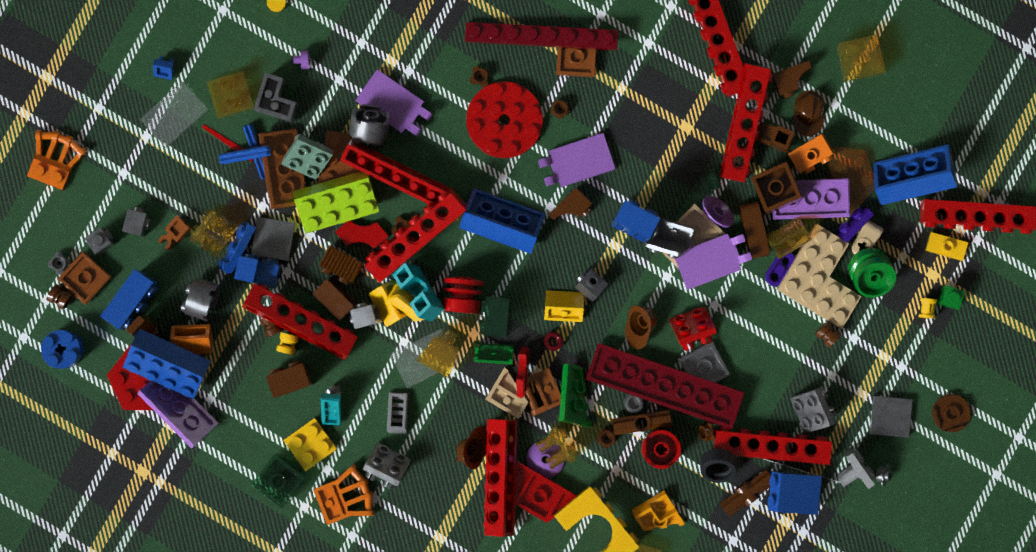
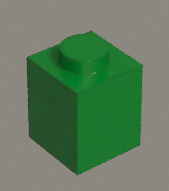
(950, 297)

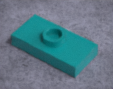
(331, 409)

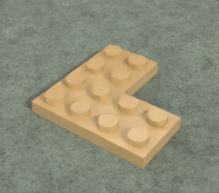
(810, 280)

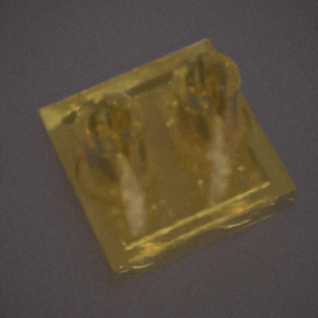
(230, 95)
(213, 232)
(566, 453)

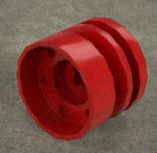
(462, 295)

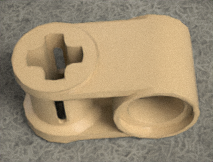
(867, 235)

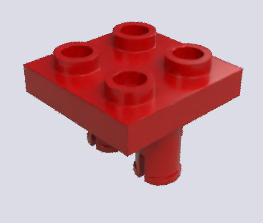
(692, 327)

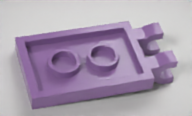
(394, 98)
(578, 161)
(711, 260)

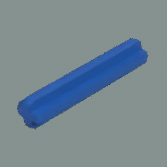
(253, 142)
(245, 154)

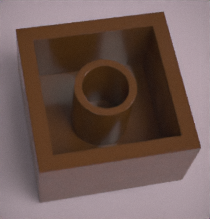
(776, 188)
(289, 380)

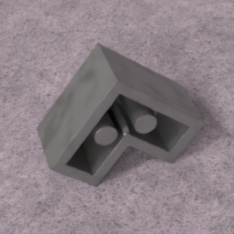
(270, 101)

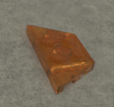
(855, 166)

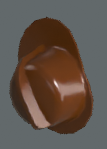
(808, 113)
(639, 326)
(473, 449)

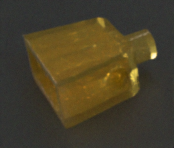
(440, 354)

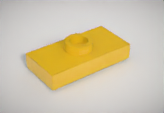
(946, 246)

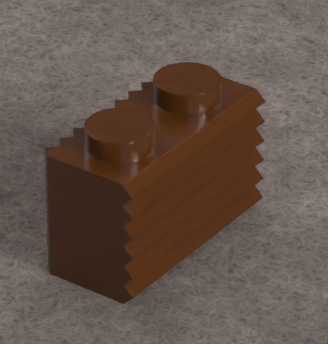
(341, 265)

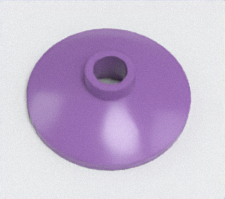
(718, 211)
(534, 460)

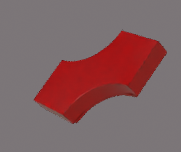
(352, 233)
(522, 372)

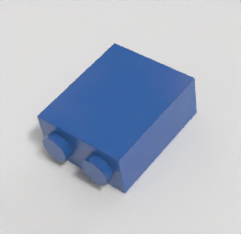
(794, 493)

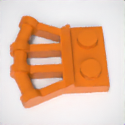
(49, 170)
(332, 500)

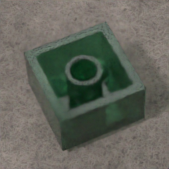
(495, 316)
(279, 480)

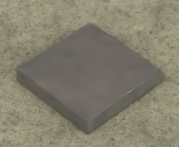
(273, 238)
(705, 363)
(891, 416)

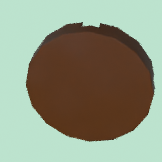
(951, 413)

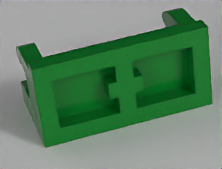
(493, 353)

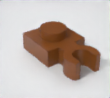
(177, 231)

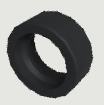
(718, 475)

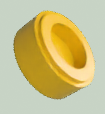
(276, 5)

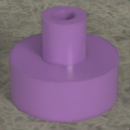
(303, 59)

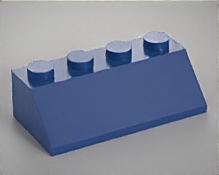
(914, 175)
(502, 220)

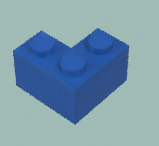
(257, 271)

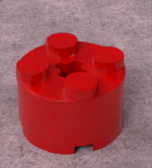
(669, 455)

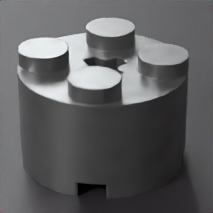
(369, 125)
(201, 298)

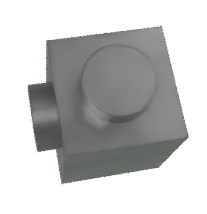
(136, 221)
(100, 240)
(590, 285)
(365, 315)

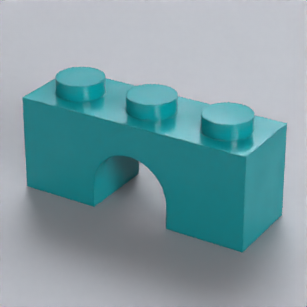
(425, 302)

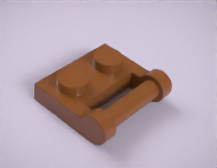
(547, 389)

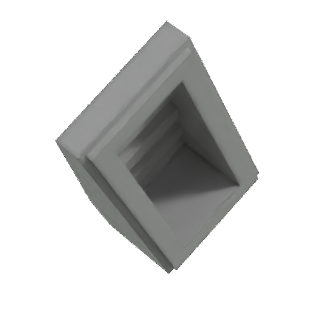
(397, 429)

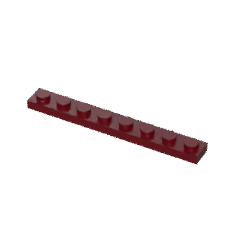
(541, 36)

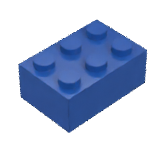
(130, 299)

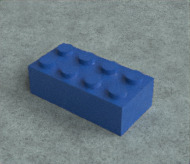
(636, 221)
(166, 364)

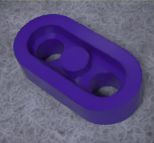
(778, 268)

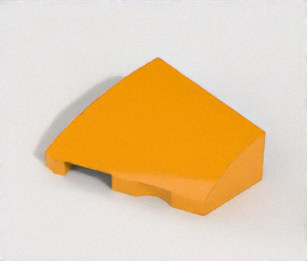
(657, 513)

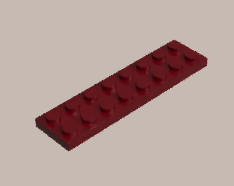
(665, 385)

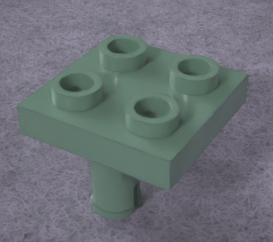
(307, 156)

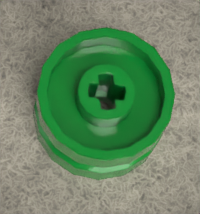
(872, 272)

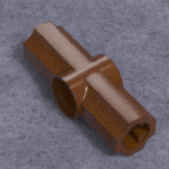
(654, 421)
(746, 493)

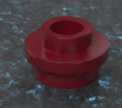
(559, 341)

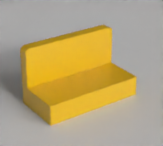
(401, 300)
(564, 306)
(388, 312)

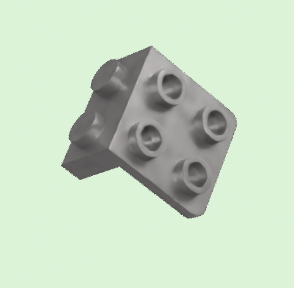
(671, 238)

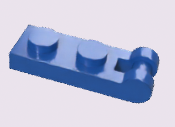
(236, 247)

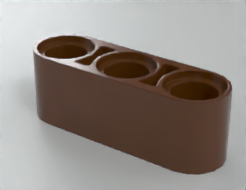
(754, 230)

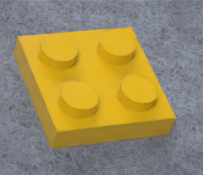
(310, 444)

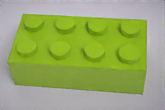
(335, 201)

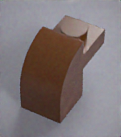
(776, 137)

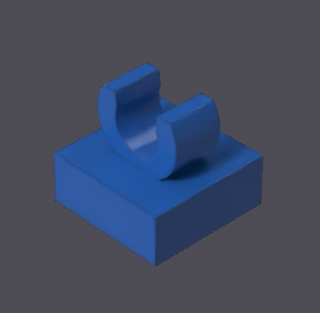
(163, 68)

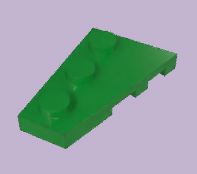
(572, 403)

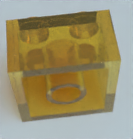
(861, 58)

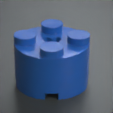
(68, 358)

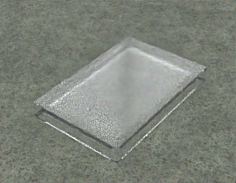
(174, 114)
(405, 360)

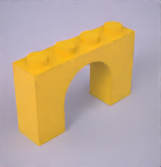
(589, 503)

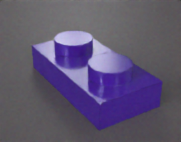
(854, 224)

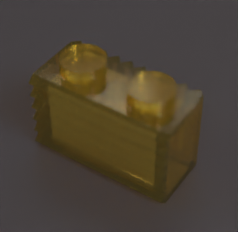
(788, 238)

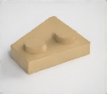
(505, 395)

